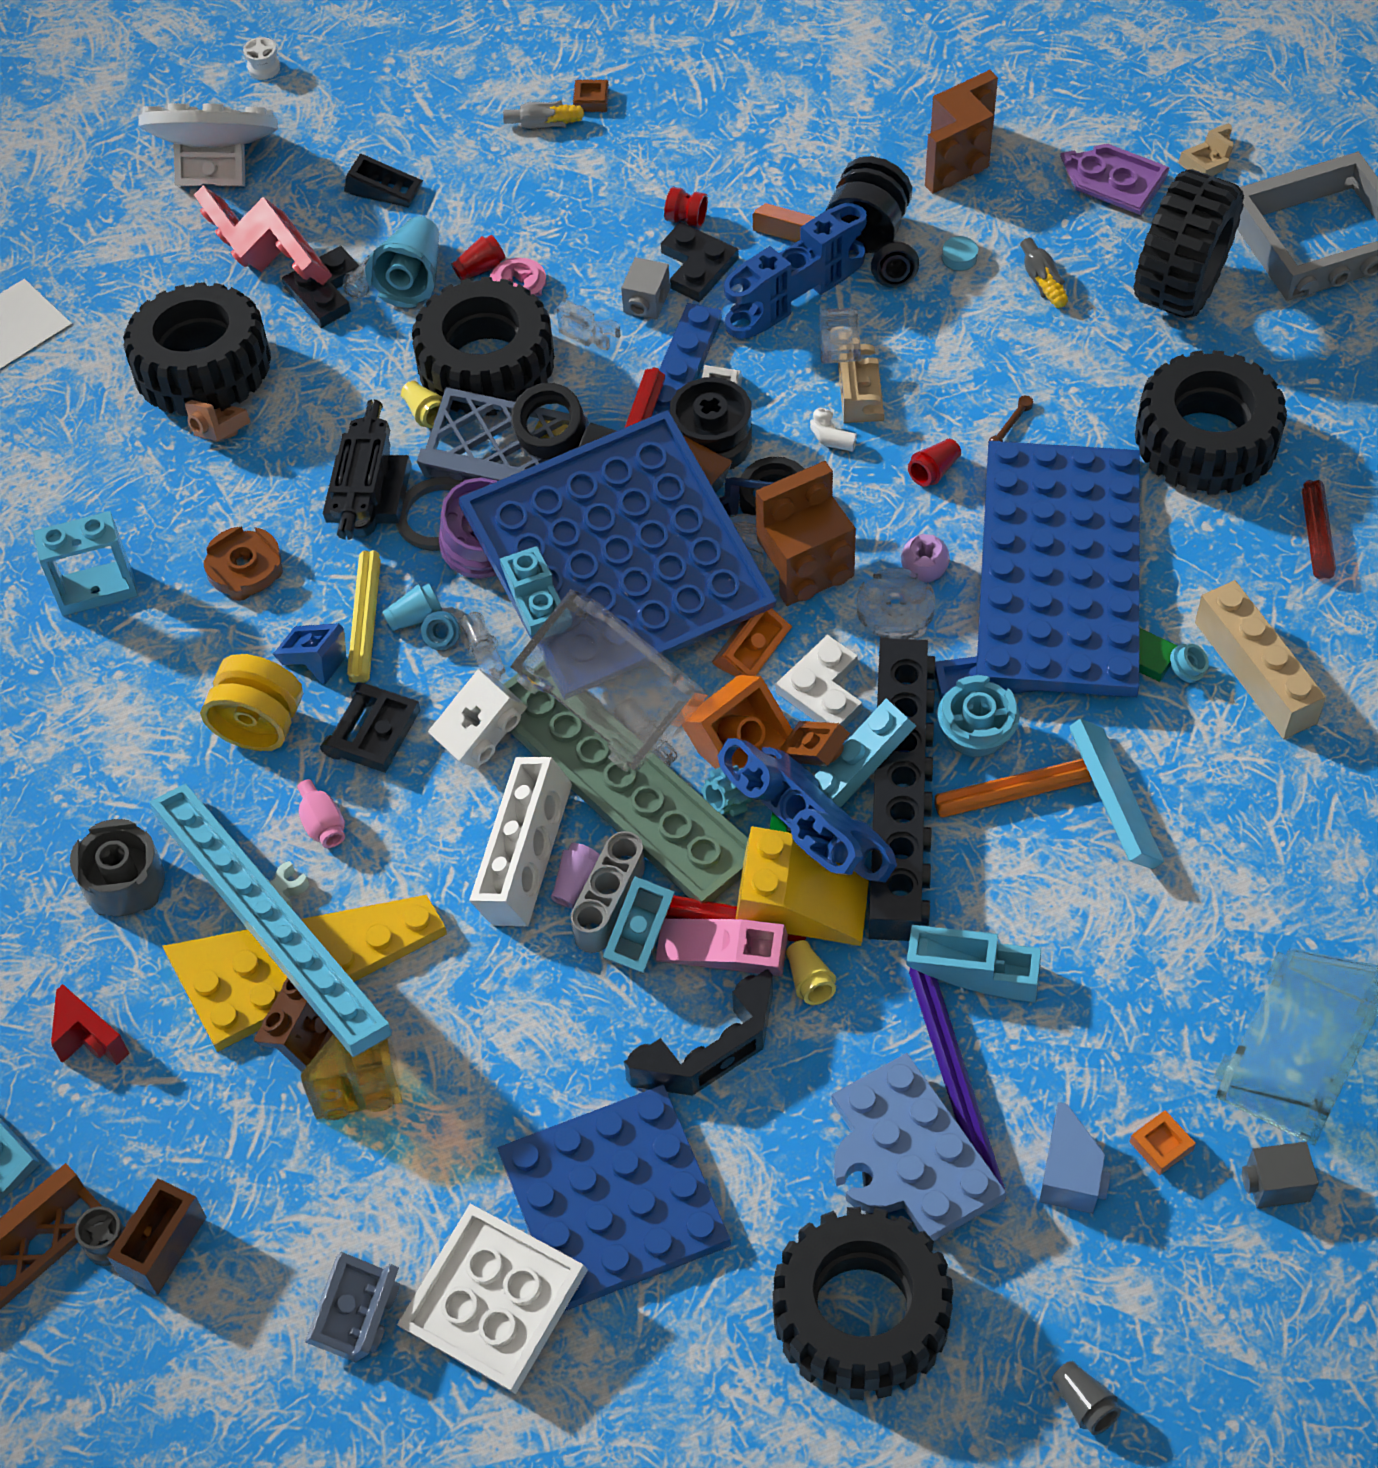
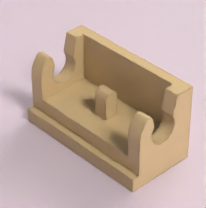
(861, 388)

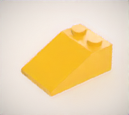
(794, 890)

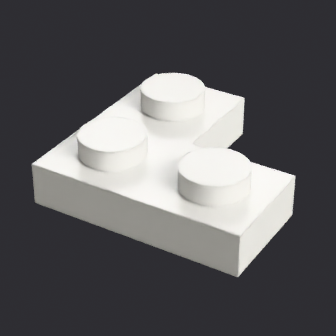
(814, 684)

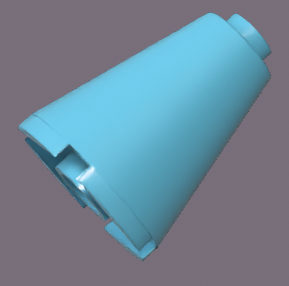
(406, 264)

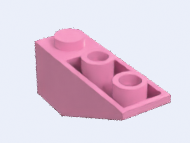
(724, 944)

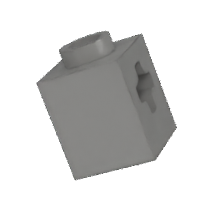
(645, 288)

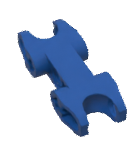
(812, 816)

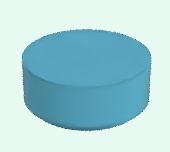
(959, 253)

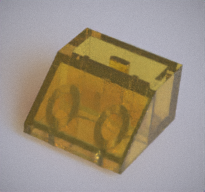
(349, 1084)

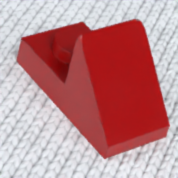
(78, 1026)

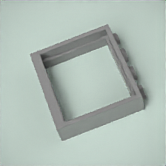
(1297, 188)

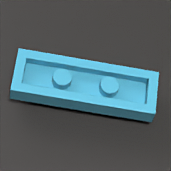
(864, 752)

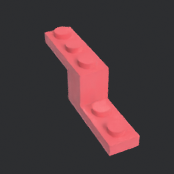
(261, 236)

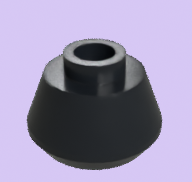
(894, 264)

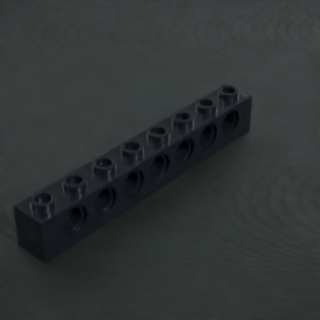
(890, 914)

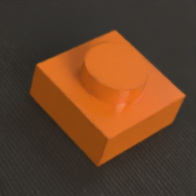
(1162, 1142)

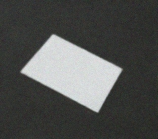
(26, 321)

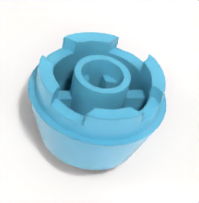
(978, 716)

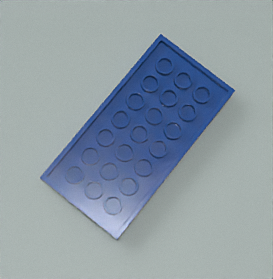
(1060, 569)

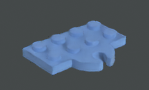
(910, 1151)

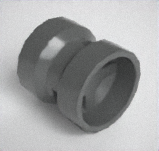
(97, 1227)

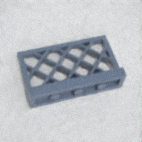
(461, 467)

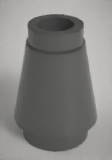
(1088, 1400)

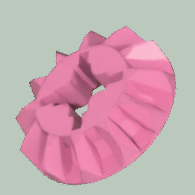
(525, 271)

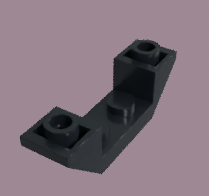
(656, 1065)

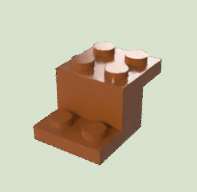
(961, 131)
(805, 533)

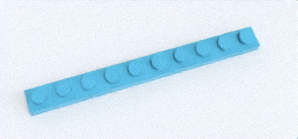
(272, 921)

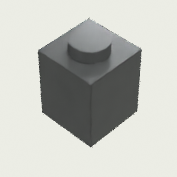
(1280, 1175)

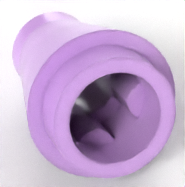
(573, 873)

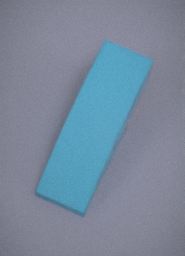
(975, 962)

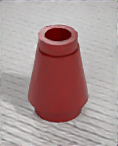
(478, 258)
(932, 463)

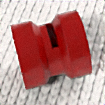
(686, 207)

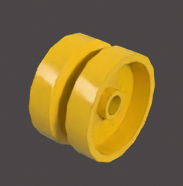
(252, 702)

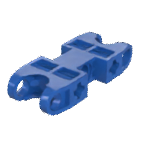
(776, 279)

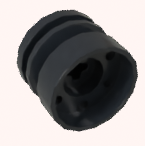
(881, 191)

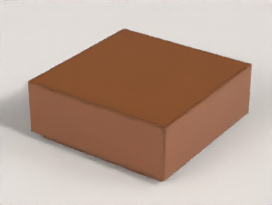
(591, 95)

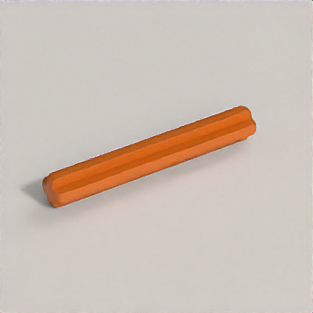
(1011, 788)

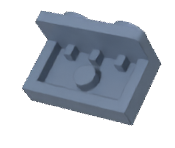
(353, 1307)

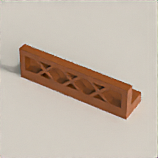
(34, 1217)

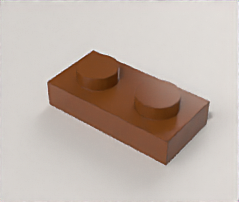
(815, 742)

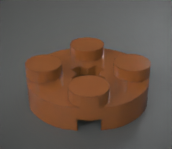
(246, 579)

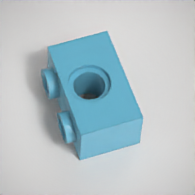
(638, 924)

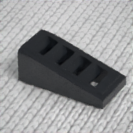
(363, 179)

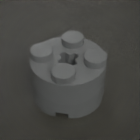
(118, 868)

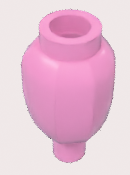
(320, 815)

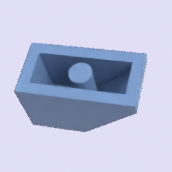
(1073, 1165)

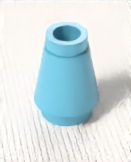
(412, 608)

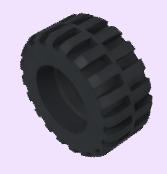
(1188, 243)
(483, 312)
(193, 318)
(1217, 387)
(872, 1245)

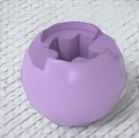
(926, 557)

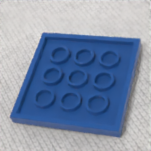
(616, 1193)

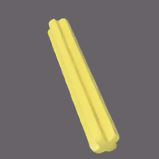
(364, 617)

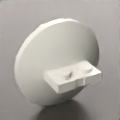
(208, 140)

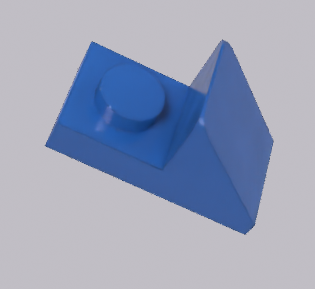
(316, 646)

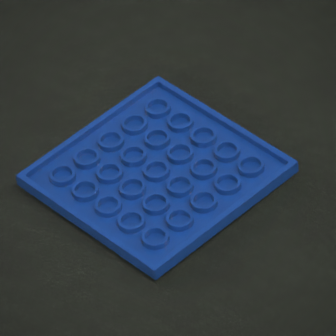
(630, 529)

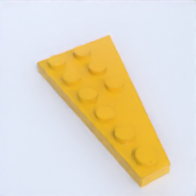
(237, 981)

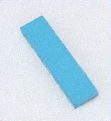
(1116, 794)

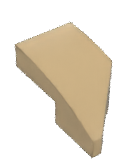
(1211, 155)

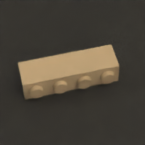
(1259, 659)

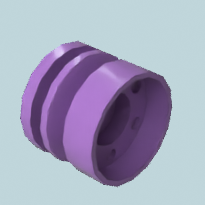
(456, 537)

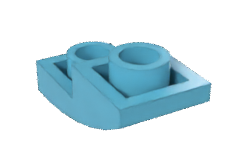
(531, 587)

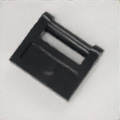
(381, 731)

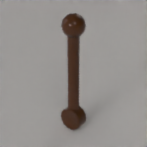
(1024, 404)

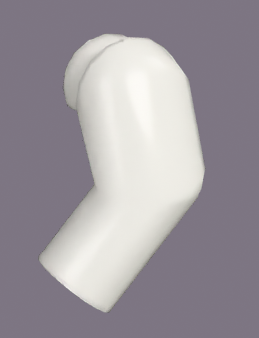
(827, 432)

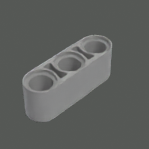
(607, 874)

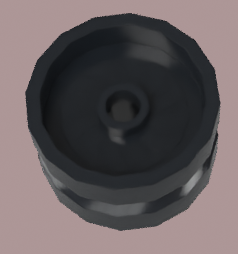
(716, 416)

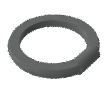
(411, 496)

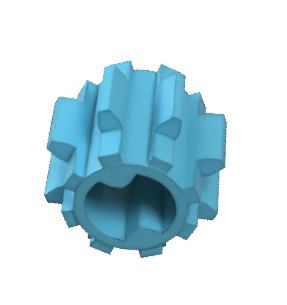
(723, 794)

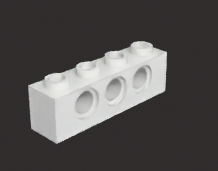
(521, 842)

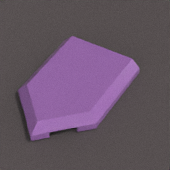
(1115, 176)

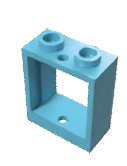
(75, 589)

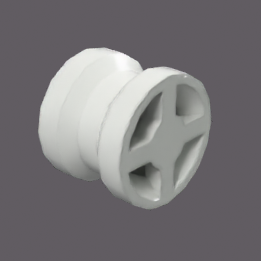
(261, 58)

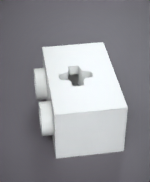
(460, 726)

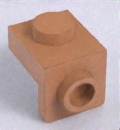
(213, 423)

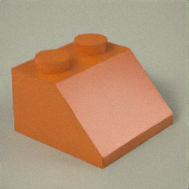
(739, 711)

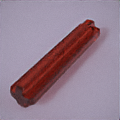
(1318, 529)

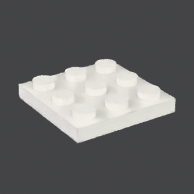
(492, 1298)

